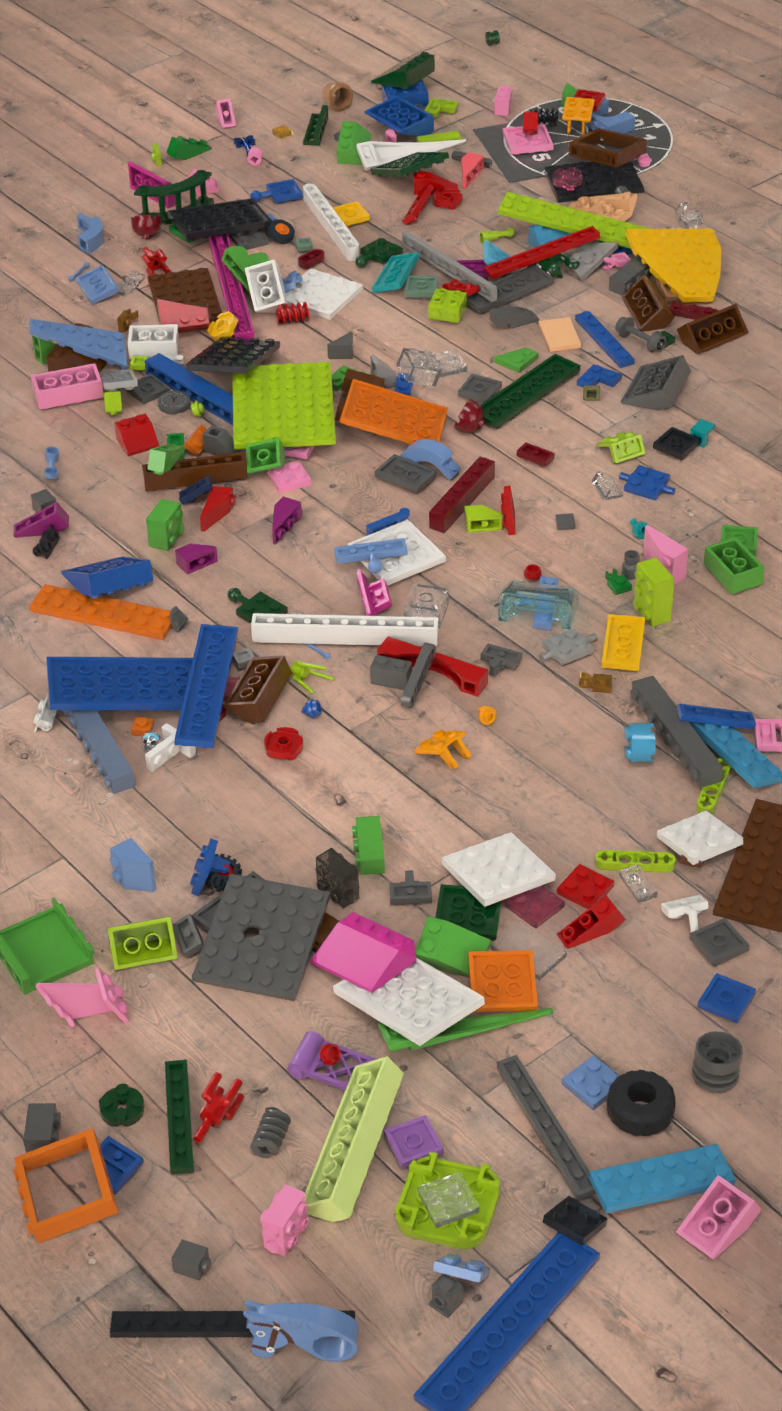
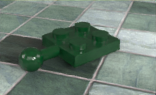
(378, 250)
(258, 603)

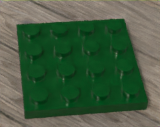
(409, 163)

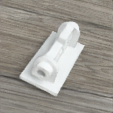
(46, 716)

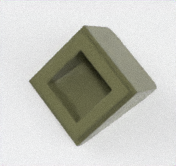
(591, 393)

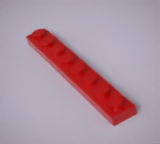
(541, 252)

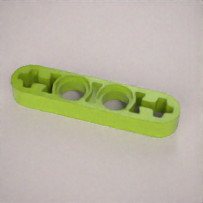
(717, 788)
(635, 858)

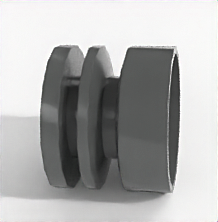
(717, 1061)

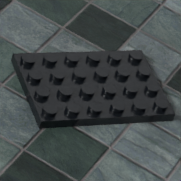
(597, 180)
(219, 219)
(233, 355)

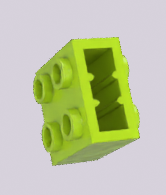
(447, 305)

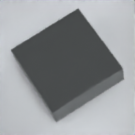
(565, 521)

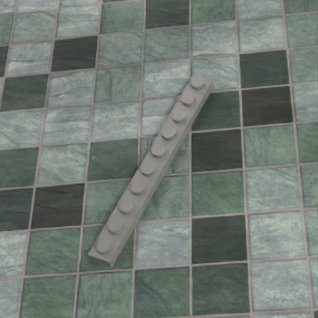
(448, 265)

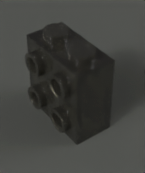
(337, 877)

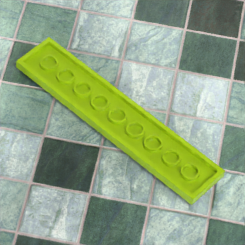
(564, 218)

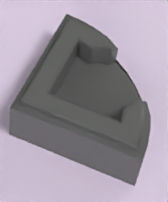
(177, 618)

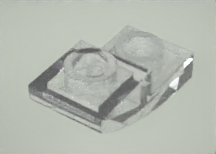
(130, 282)

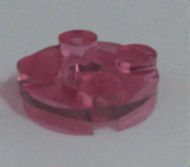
(568, 178)

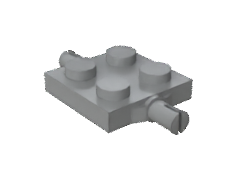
(567, 646)

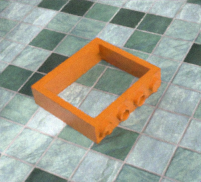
(75, 1217)

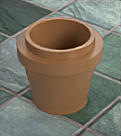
(338, 95)

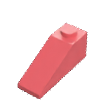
(472, 165)

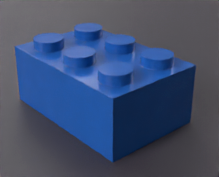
(415, 94)

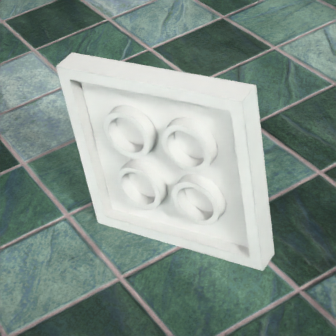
(700, 837)

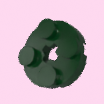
(121, 1095)

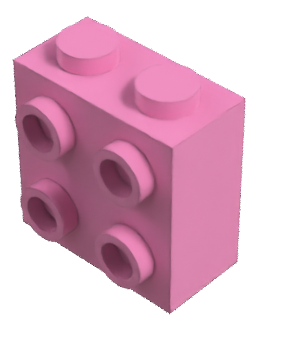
(284, 1220)

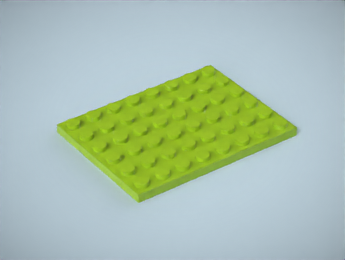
(284, 404)

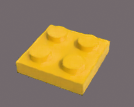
(352, 213)

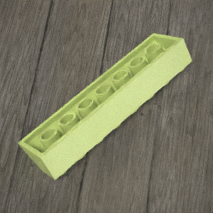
(352, 1140)

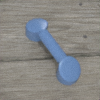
(51, 457)

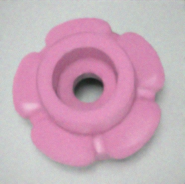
(644, 160)

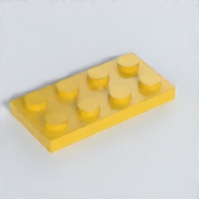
(623, 642)

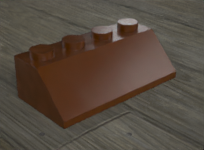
(647, 305)
(713, 329)
(258, 688)

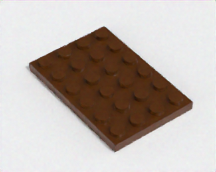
(188, 288)

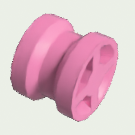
(257, 153)

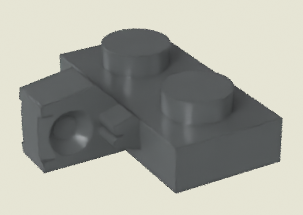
(500, 658)
(410, 891)

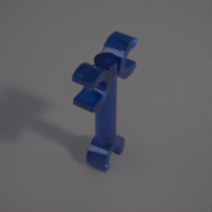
(246, 142)

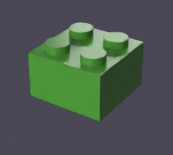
(165, 524)

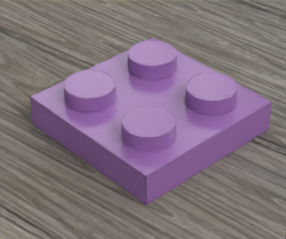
(413, 1140)

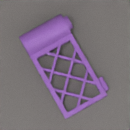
(308, 1059)

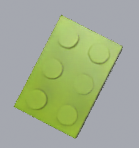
(653, 591)

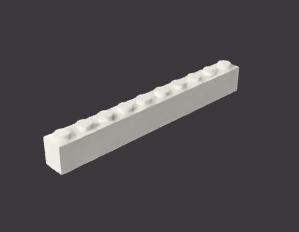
(342, 629)

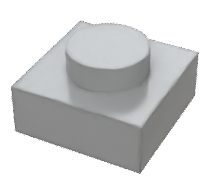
(242, 657)

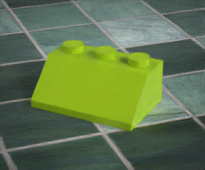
(142, 943)

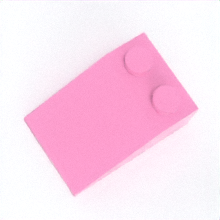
(667, 551)
(719, 1218)

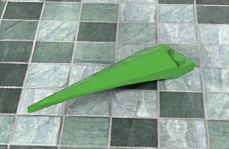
(467, 1026)

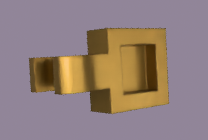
(125, 319)
(598, 682)

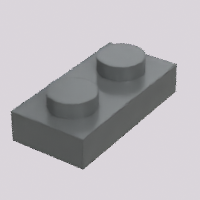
(188, 935)

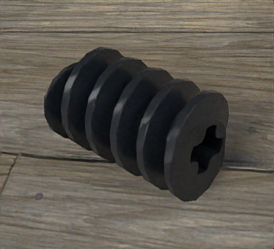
(546, 116)

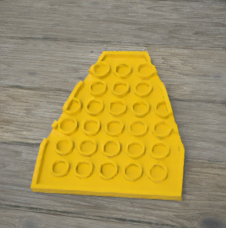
(681, 259)

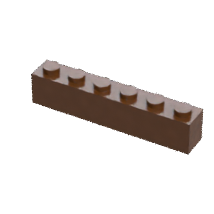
(189, 471)

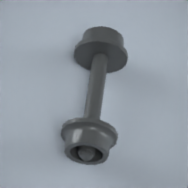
(655, 342)

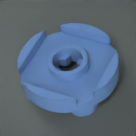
(289, 282)

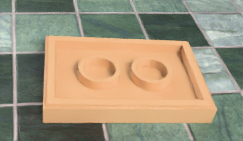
(559, 334)

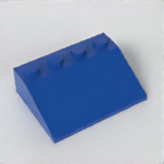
(402, 117)
(110, 575)

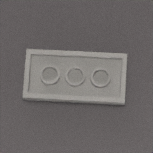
(118, 379)

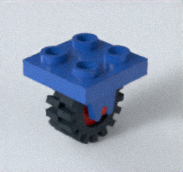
(213, 869)

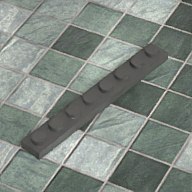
(546, 1126)

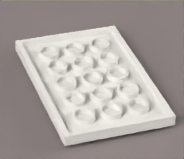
(415, 1002)

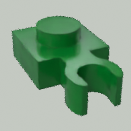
(617, 583)

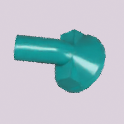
(638, 528)

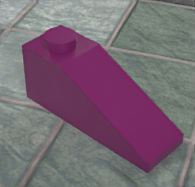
(40, 521)

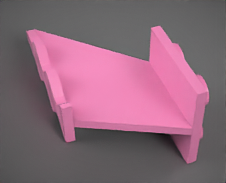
(85, 1000)

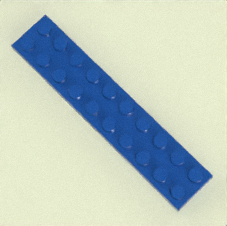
(206, 686)
(507, 1326)

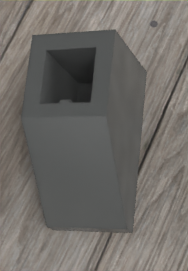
(218, 441)

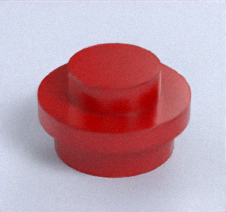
(532, 572)
(330, 1054)

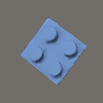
(590, 1082)
(454, 1266)

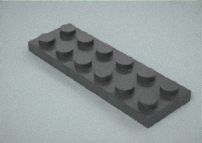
(511, 288)

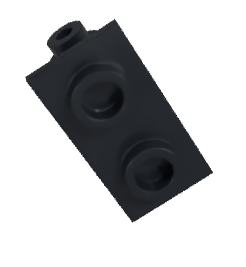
(47, 542)

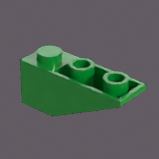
(186, 148)

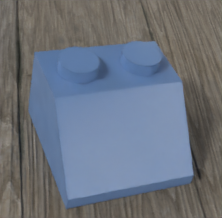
(132, 867)

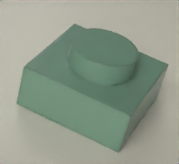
(304, 244)

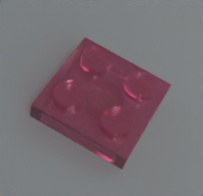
(535, 905)

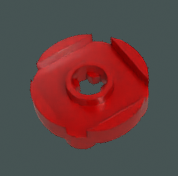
(447, 198)
(276, 749)

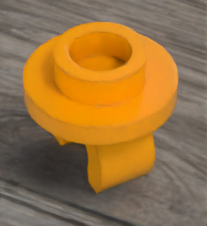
(487, 714)

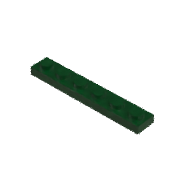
(179, 1117)

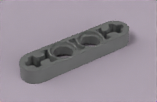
(418, 675)

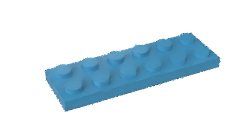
(739, 754)
(659, 1178)

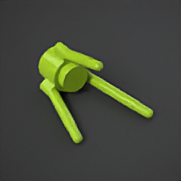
(301, 670)

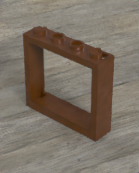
(584, 148)

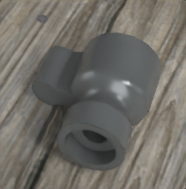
(631, 558)

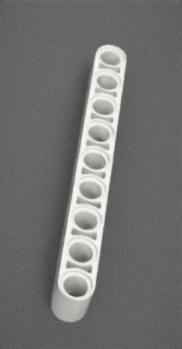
(331, 222)

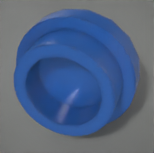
(312, 708)

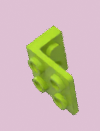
(623, 446)

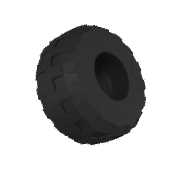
(641, 1118)

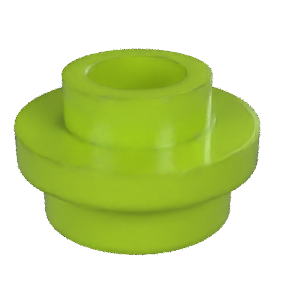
(197, 408)

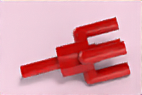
(154, 261)
(217, 1105)

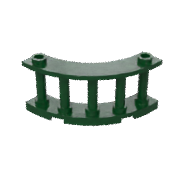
(190, 183)

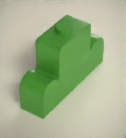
(237, 260)

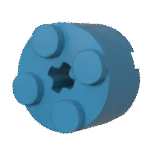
(640, 742)

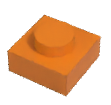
(142, 725)

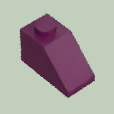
(195, 557)

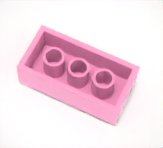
(67, 386)

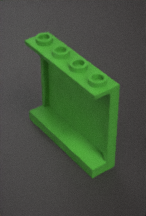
(44, 948)

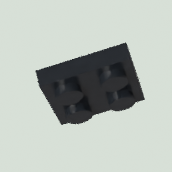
(676, 443)
(575, 1220)

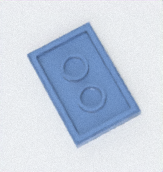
(97, 284)

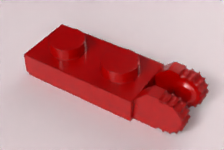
(460, 286)

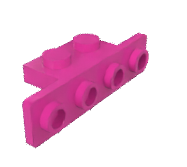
(375, 595)

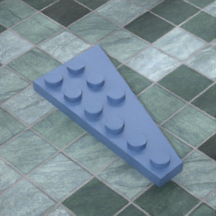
(84, 340)

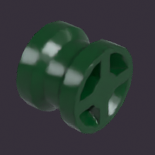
(492, 37)

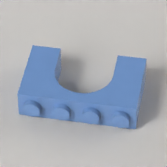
(619, 123)

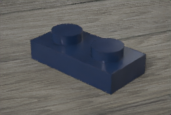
(192, 492)

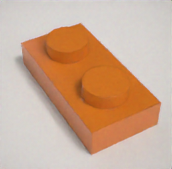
(195, 441)

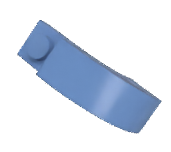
(93, 233)
(435, 453)

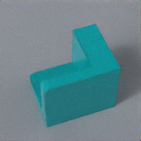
(701, 430)

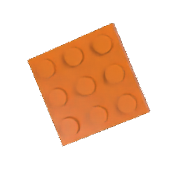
(504, 980)

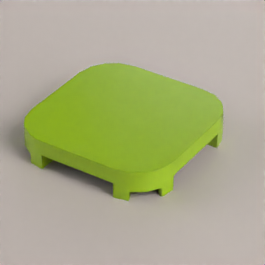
(462, 1234)

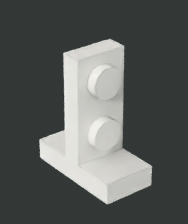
(166, 749)

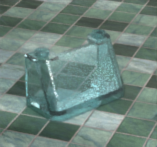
(538, 597)

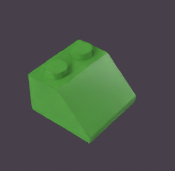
(265, 455)

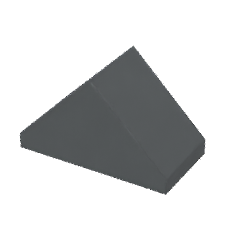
(341, 348)

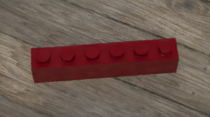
(461, 494)

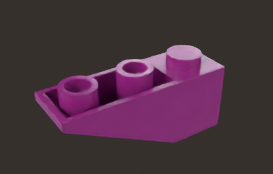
(286, 514)

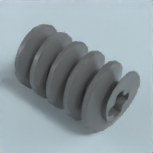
(270, 1132)

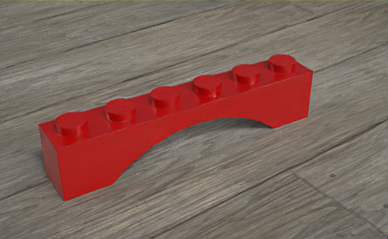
(468, 677)

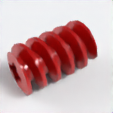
(292, 312)

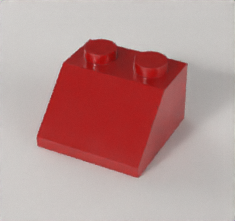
(136, 434)

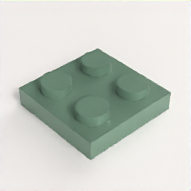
(421, 286)

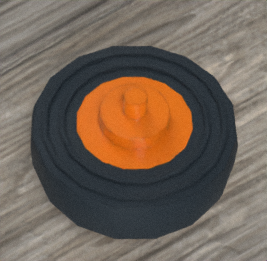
(281, 231)

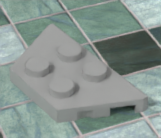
(591, 256)

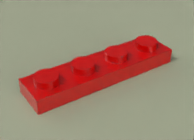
(416, 207)

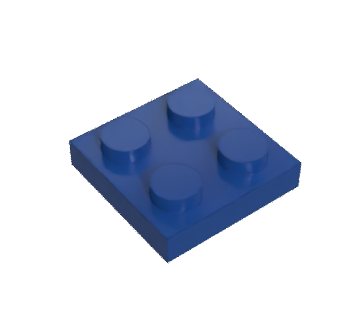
(726, 998)

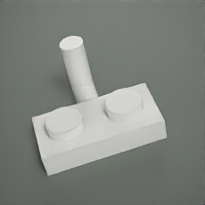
(689, 906)

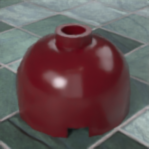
(146, 225)
(470, 417)

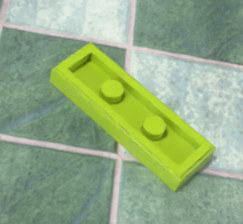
(446, 136)

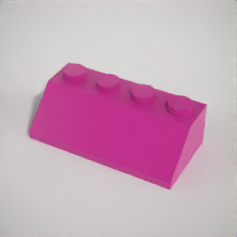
(139, 176)

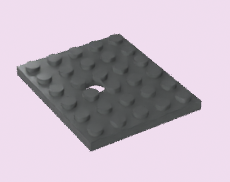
(275, 958)

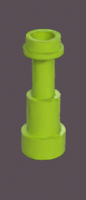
(495, 235)

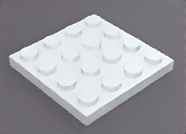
(323, 293)
(420, 557)
(498, 869)

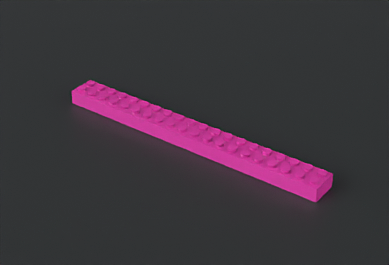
(231, 288)

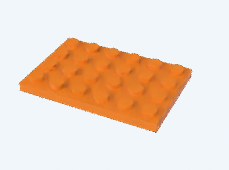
(392, 413)

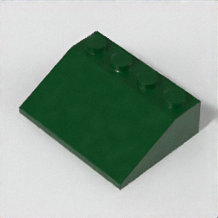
(407, 72)

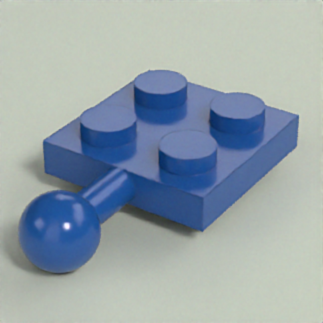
(279, 191)

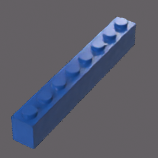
(178, 379)

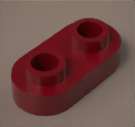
(311, 258)

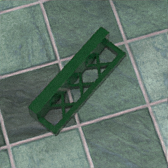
(318, 130)

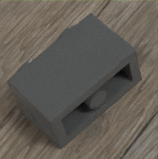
(390, 672)
(41, 1125)

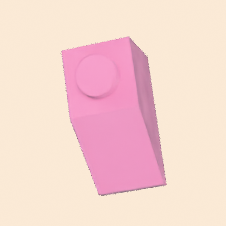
(225, 113)

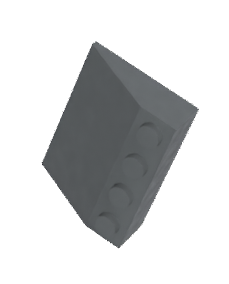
(657, 384)

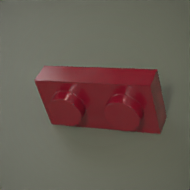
(535, 454)

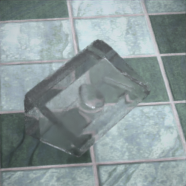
(606, 486)

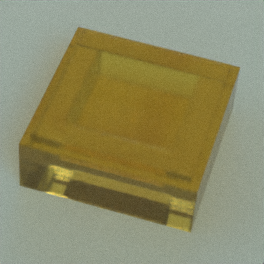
(282, 132)

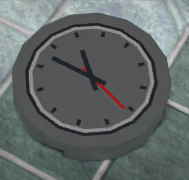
(173, 402)

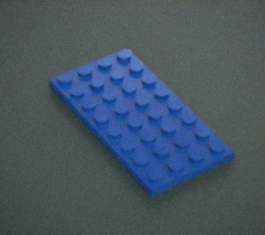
(117, 683)

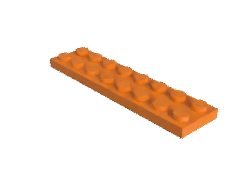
(102, 612)

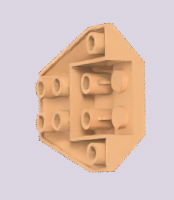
(611, 206)

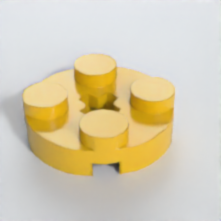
(223, 326)

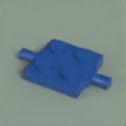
(647, 482)

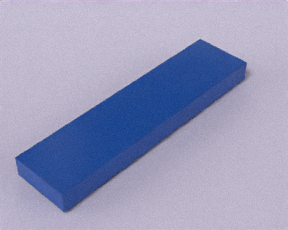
(716, 716)

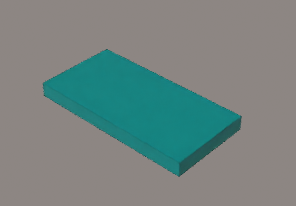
(395, 272)

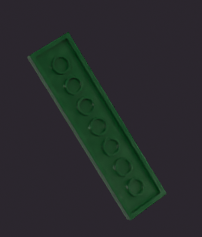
(528, 389)

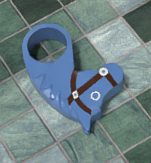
(304, 1325)

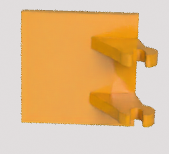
(578, 110)
(438, 745)

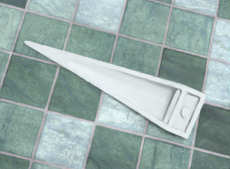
(378, 153)

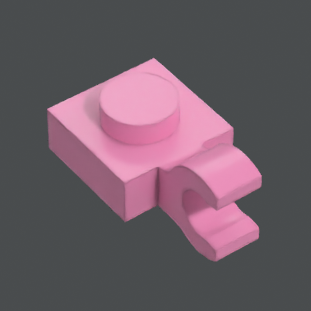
(618, 260)

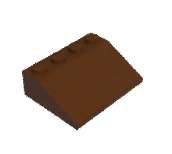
(65, 358)

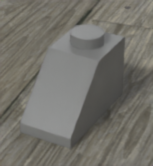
(383, 370)

